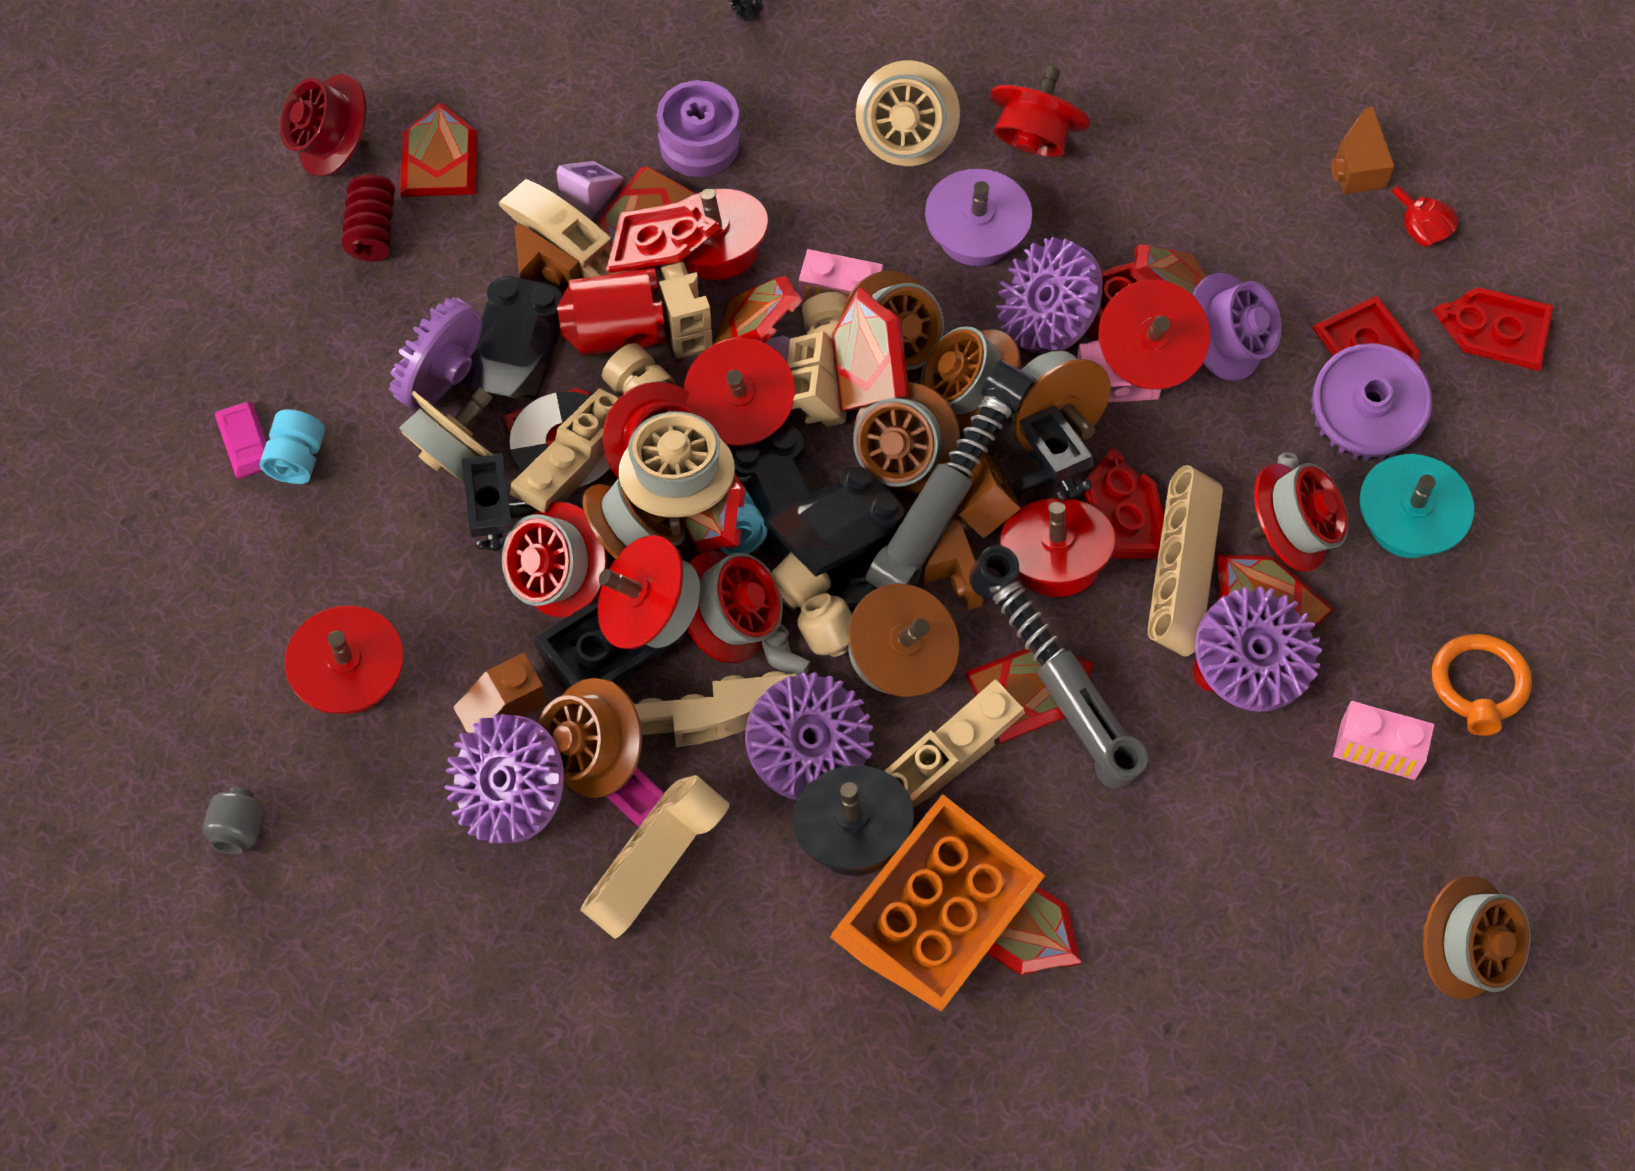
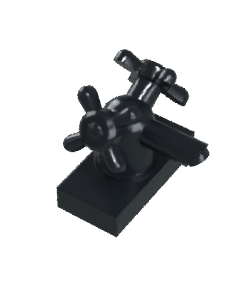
(1058, 455)
(489, 500)

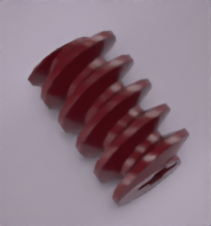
(368, 217)

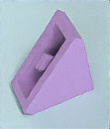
(587, 185)

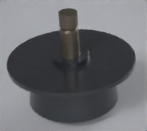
(853, 819)

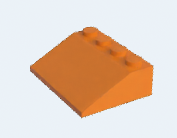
(938, 905)

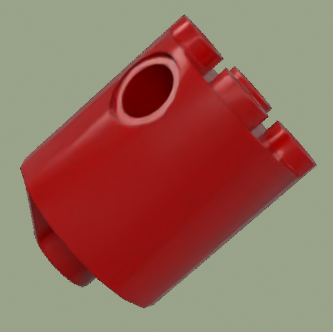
(611, 312)

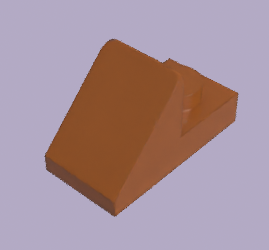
(540, 257)
(954, 560)

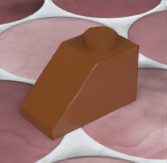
(1363, 157)
(988, 500)
(504, 689)

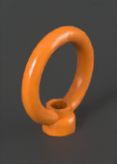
(1482, 714)

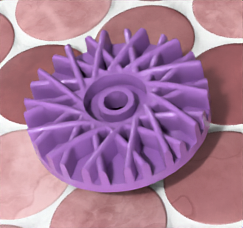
(1051, 296)
(439, 354)
(1366, 425)
(1256, 650)
(810, 705)
(506, 779)

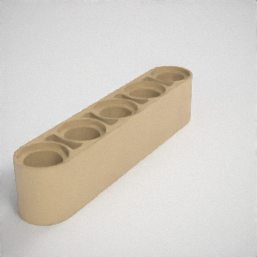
(1185, 559)

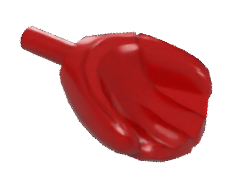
(1427, 218)

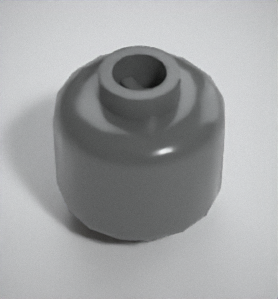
(233, 820)

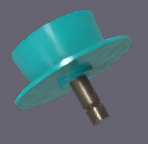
(1416, 505)

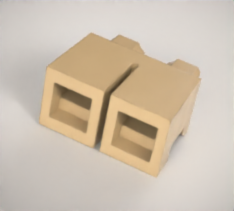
(684, 312)
(815, 378)

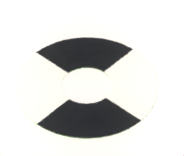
(535, 421)

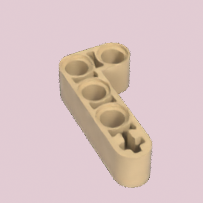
(680, 814)

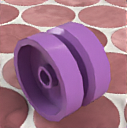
(698, 128)

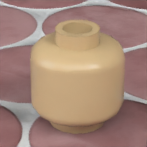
(798, 583)
(825, 624)

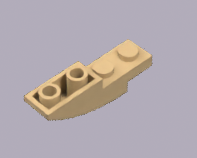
(560, 225)
(569, 458)
(706, 719)
(956, 744)

